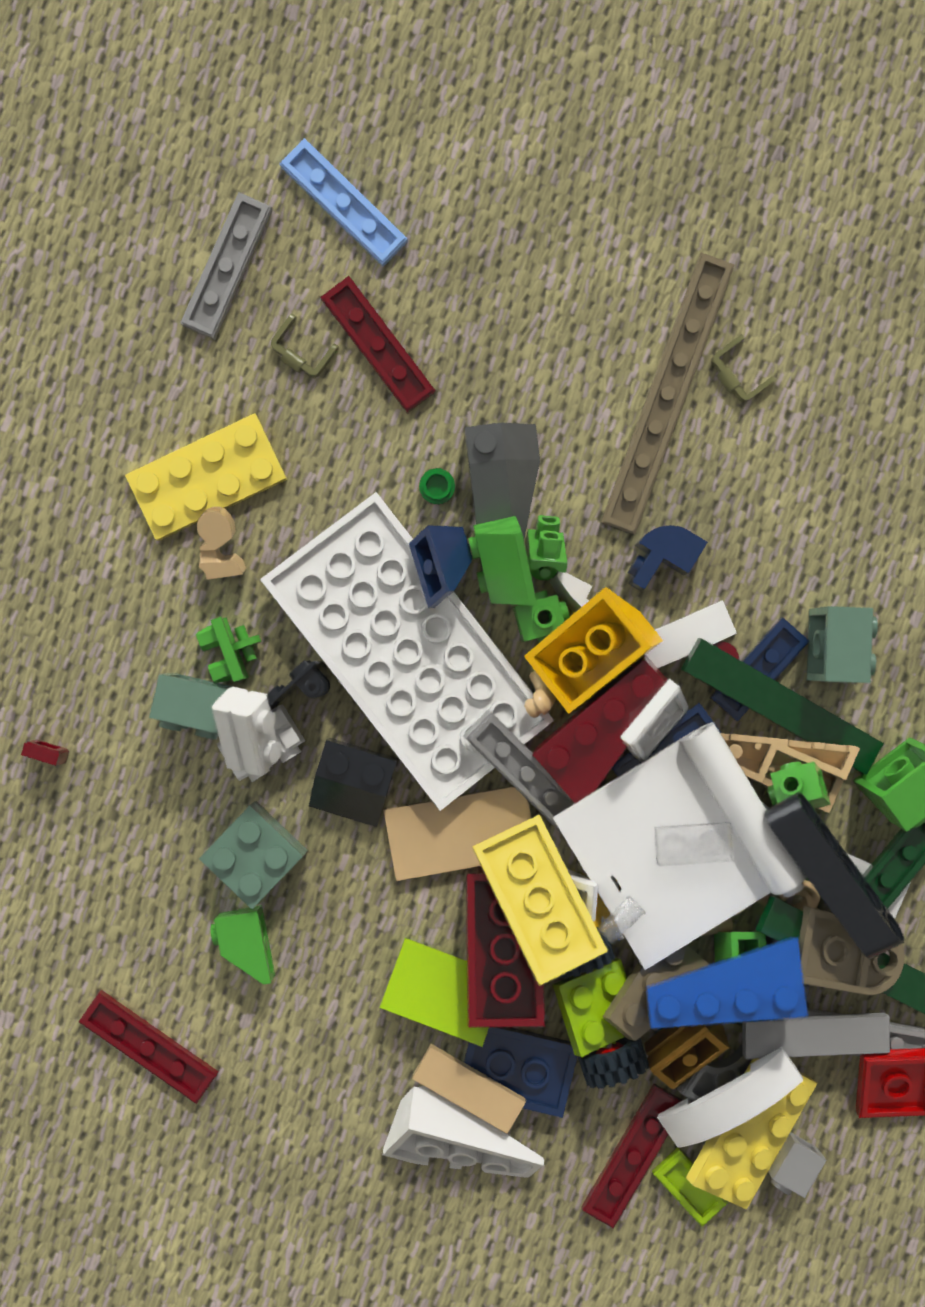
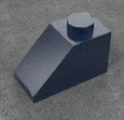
(440, 560)

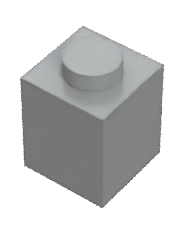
(796, 1166)

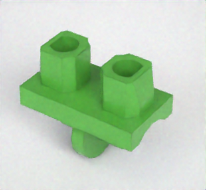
(546, 548)
(221, 635)

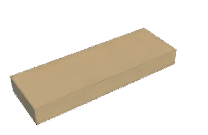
(469, 1088)

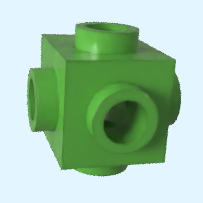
(527, 619)
(800, 778)

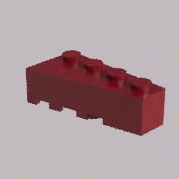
(590, 740)

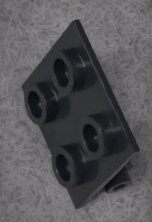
(306, 678)

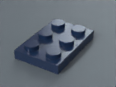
(528, 1064)

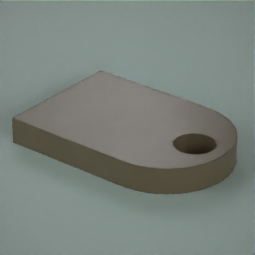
(836, 962)

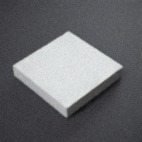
(655, 721)

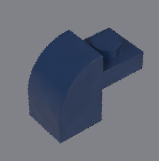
(668, 545)

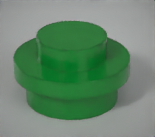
(437, 486)

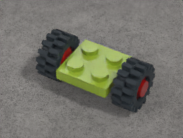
(583, 999)

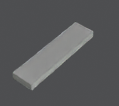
(226, 266)
(518, 765)
(818, 1035)

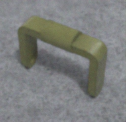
(293, 359)
(727, 377)

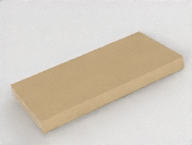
(442, 841)

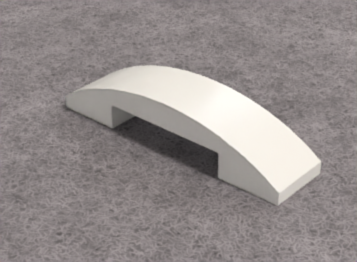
(681, 635)
(732, 1103)

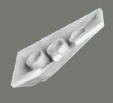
(438, 1128)

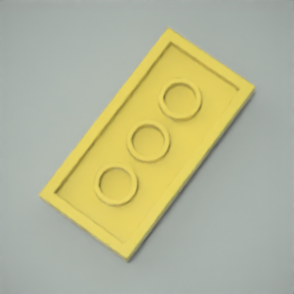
(206, 474)
(539, 900)
(739, 1159)

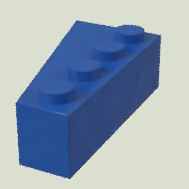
(739, 989)

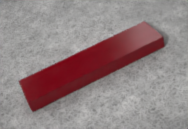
(378, 344)
(148, 1046)
(630, 1159)

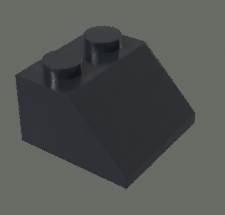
(352, 781)

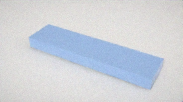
(343, 202)

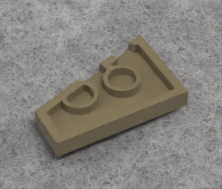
(629, 1007)

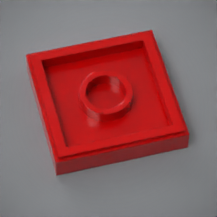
(891, 1084)

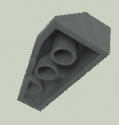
(502, 470)

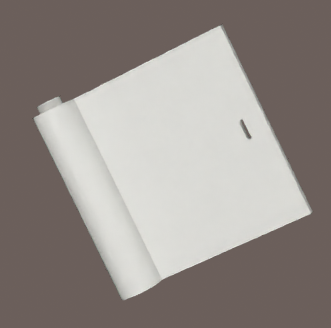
(680, 785)

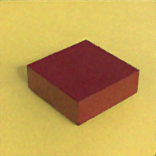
(45, 752)

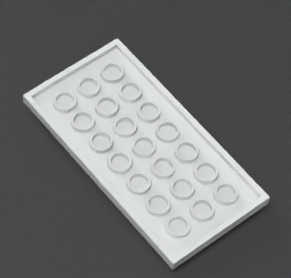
(406, 665)

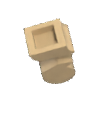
(217, 528)

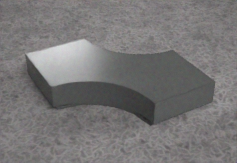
(714, 1075)

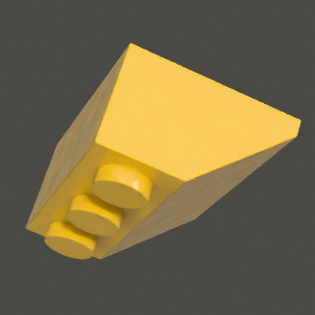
(592, 649)

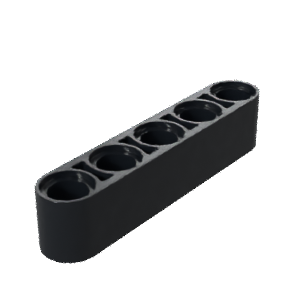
(834, 875)

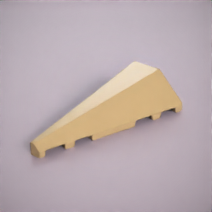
(765, 755)

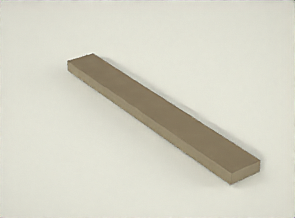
(667, 393)

